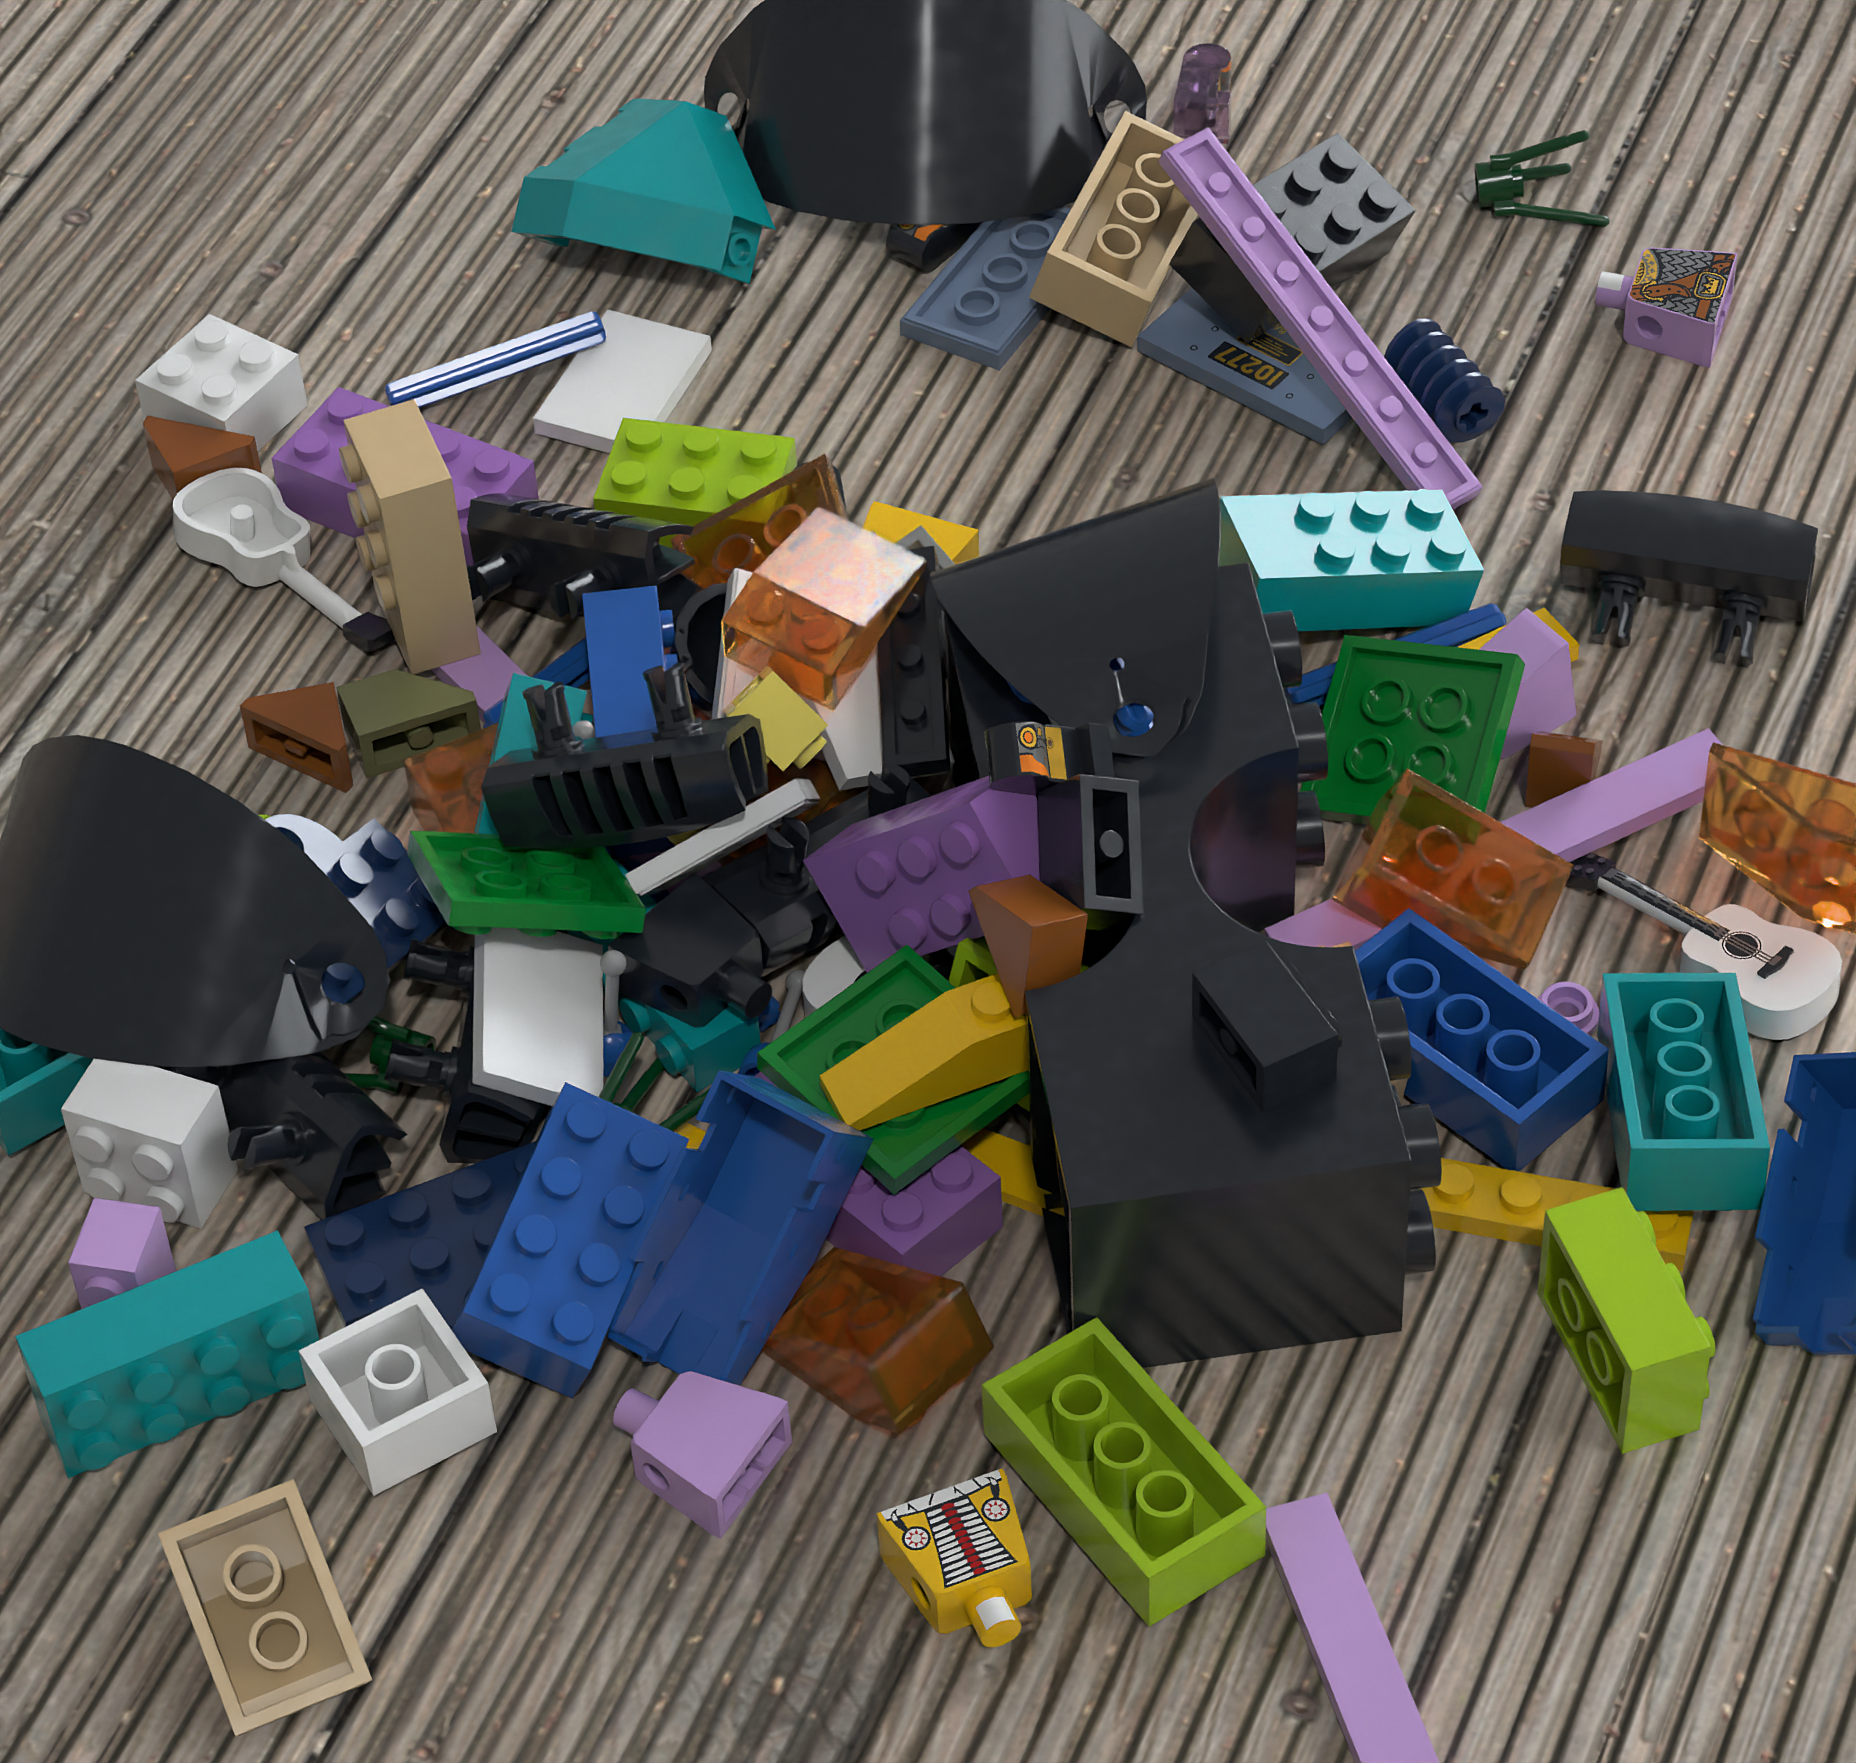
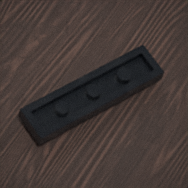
(914, 680)

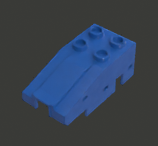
(1811, 1214)
(736, 1229)

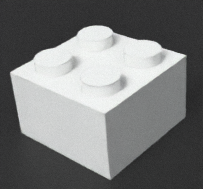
(225, 382)
(150, 1139)
(398, 1391)

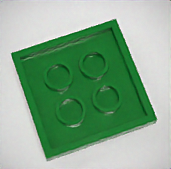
(1415, 710)
(531, 889)
(852, 1019)

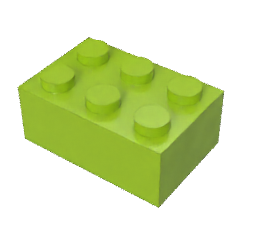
(687, 470)
(1624, 1319)

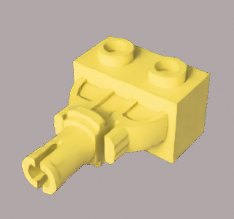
(787, 724)

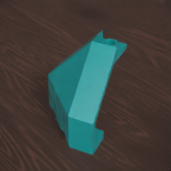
(652, 184)

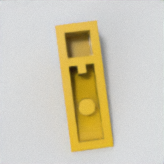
(931, 1056)

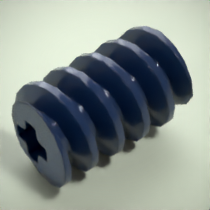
(1444, 381)

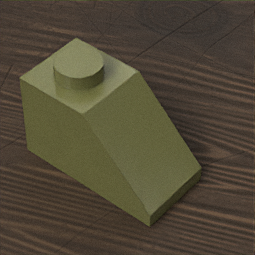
(403, 716)

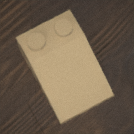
(264, 1607)

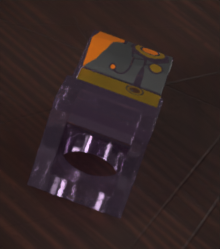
(1204, 92)

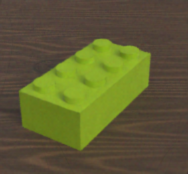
(1124, 1471)

